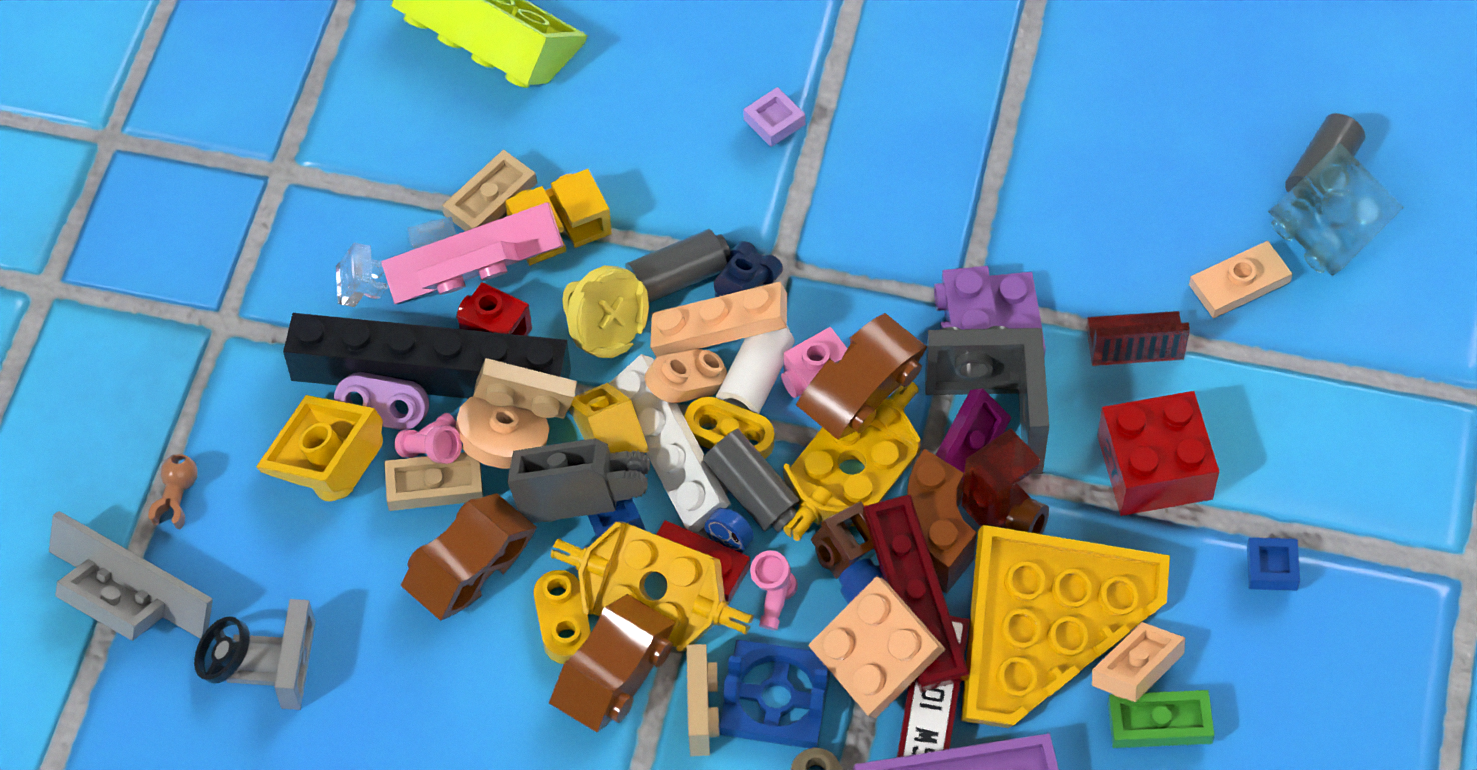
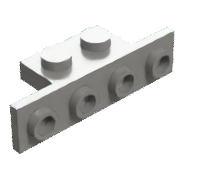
(122, 586)

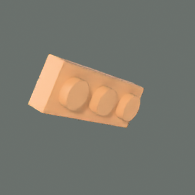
(719, 319)

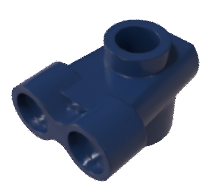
(746, 270)

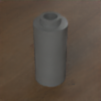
(1333, 130)
(681, 264)
(752, 481)

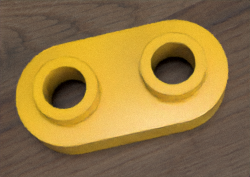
(728, 418)
(560, 614)

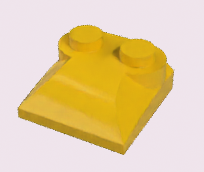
(325, 446)

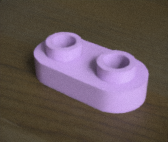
(381, 393)

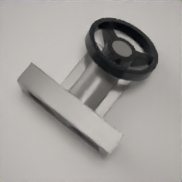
(261, 658)

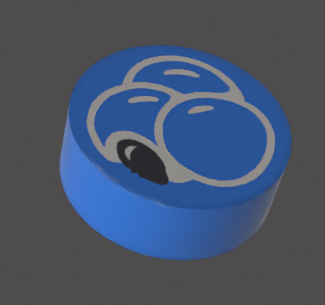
(729, 529)

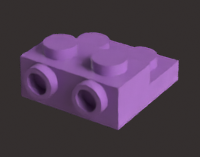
(983, 300)

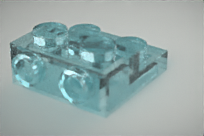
(1334, 211)

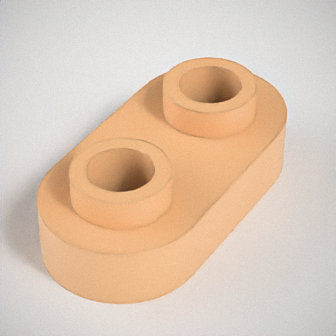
(685, 375)

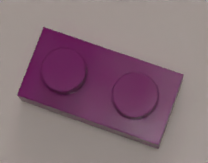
(974, 426)

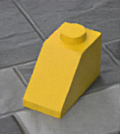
(608, 417)

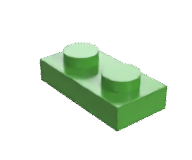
(1161, 719)

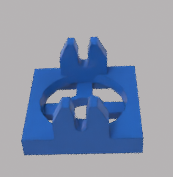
(738, 724)

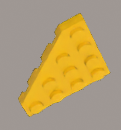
(1047, 613)

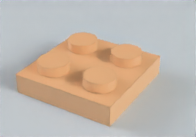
(876, 647)

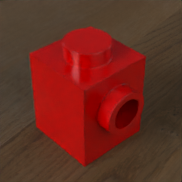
(494, 312)

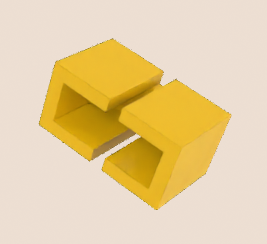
(575, 205)

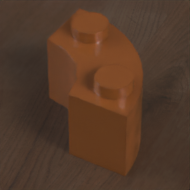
(875, 364)
(936, 497)
(454, 565)
(613, 663)

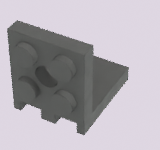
(998, 362)

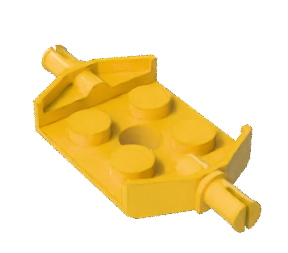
(882, 448)
(624, 559)

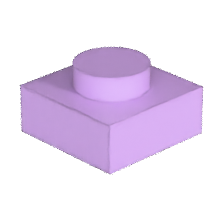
(774, 117)

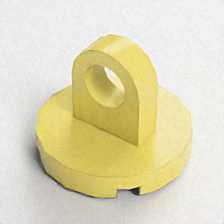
(606, 310)

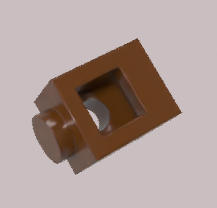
(835, 543)

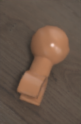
(176, 480)

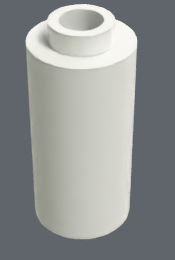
(756, 369)

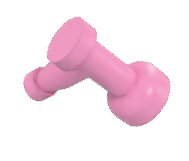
(437, 440)
(773, 574)

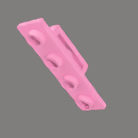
(472, 253)

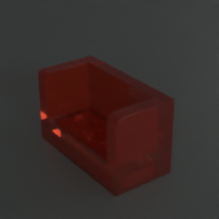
(993, 476)

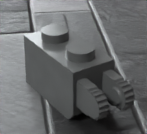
(574, 479)

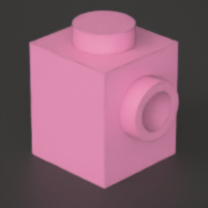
(808, 357)

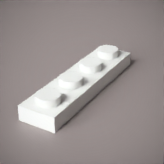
(672, 449)

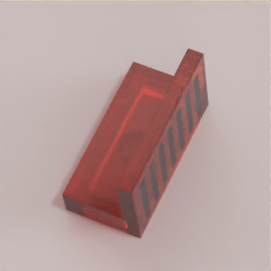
(1137, 338)

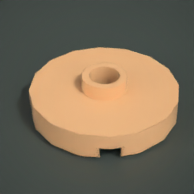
(494, 431)

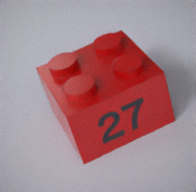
(1157, 453)

